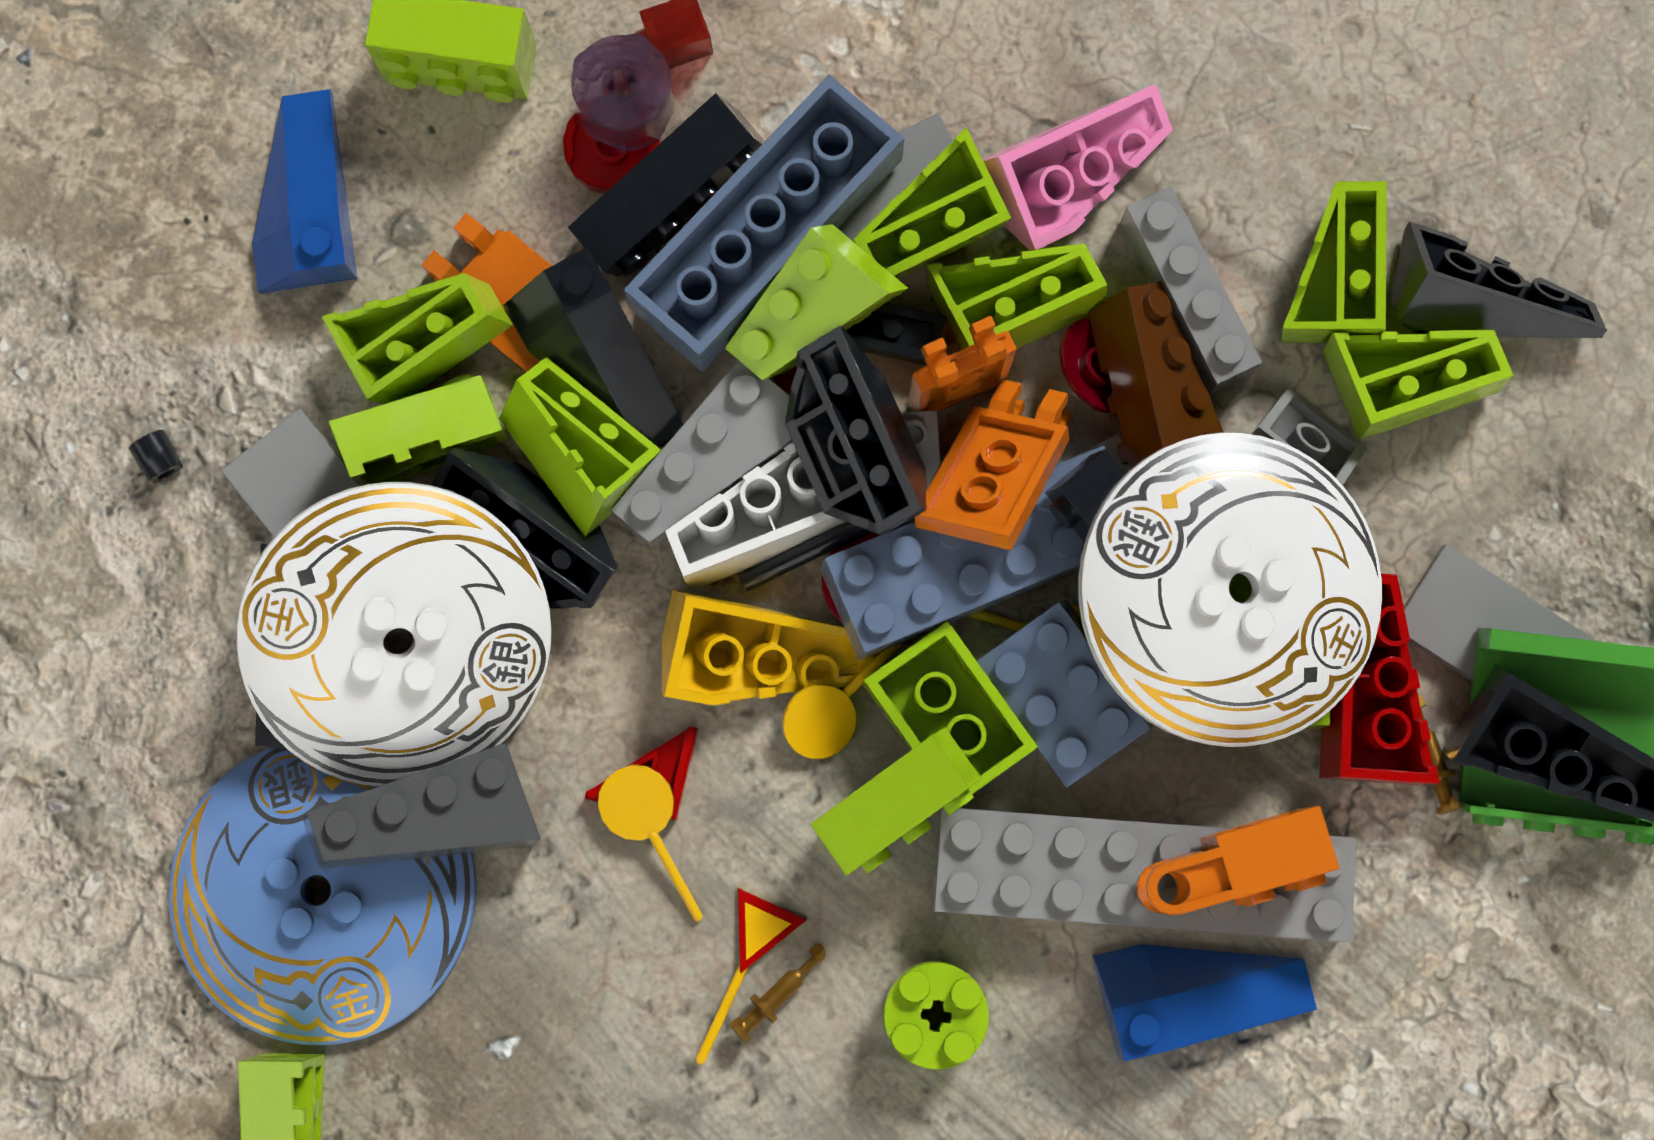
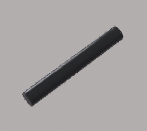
(800, 555)

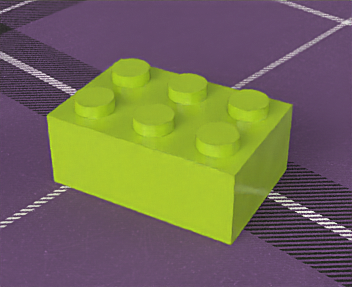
(453, 46)
(944, 687)

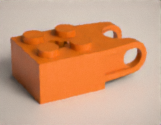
(1245, 864)

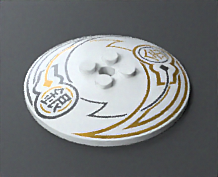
(379, 564)
(1162, 601)

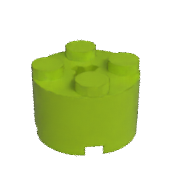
(954, 1038)

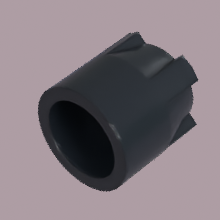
(155, 456)

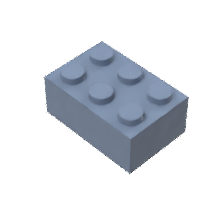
(1062, 694)

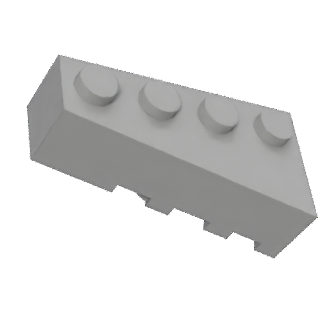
(719, 444)

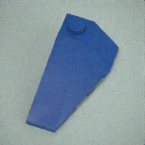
(303, 208)
(1186, 996)

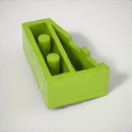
(937, 212)
(817, 289)
(281, 1096)

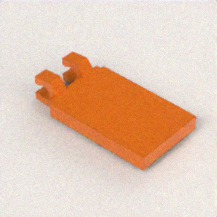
(502, 263)
(963, 374)
(997, 468)

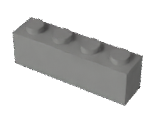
(1174, 255)

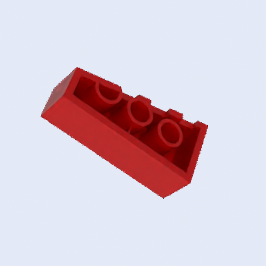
(1379, 723)

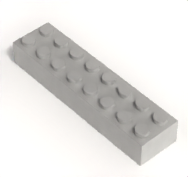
(1090, 874)

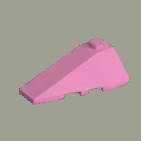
(1069, 169)

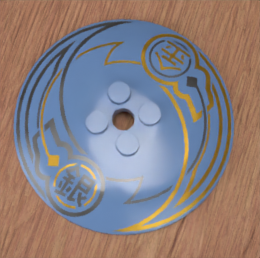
(297, 965)

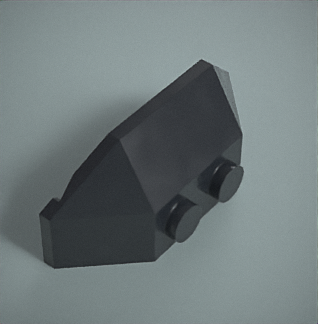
(853, 437)
(569, 564)

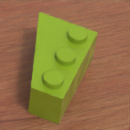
(1345, 269)
(1021, 293)
(417, 336)
(1413, 376)
(418, 431)
(575, 443)
(897, 803)

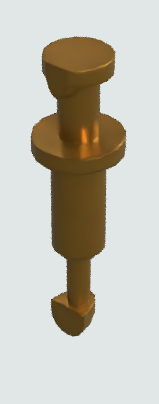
(1447, 801)
(776, 996)

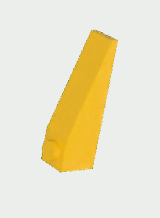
(742, 651)

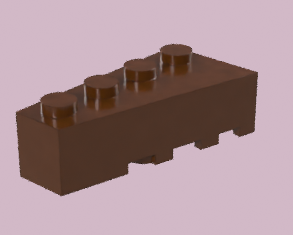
(1150, 373)

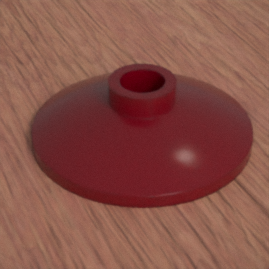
(1082, 367)

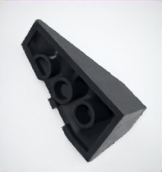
(1449, 289)
(583, 330)

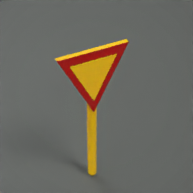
(760, 929)

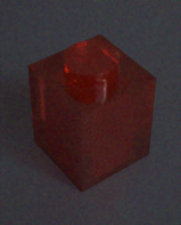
(677, 31)

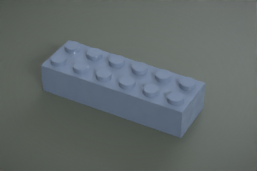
(733, 248)
(922, 578)

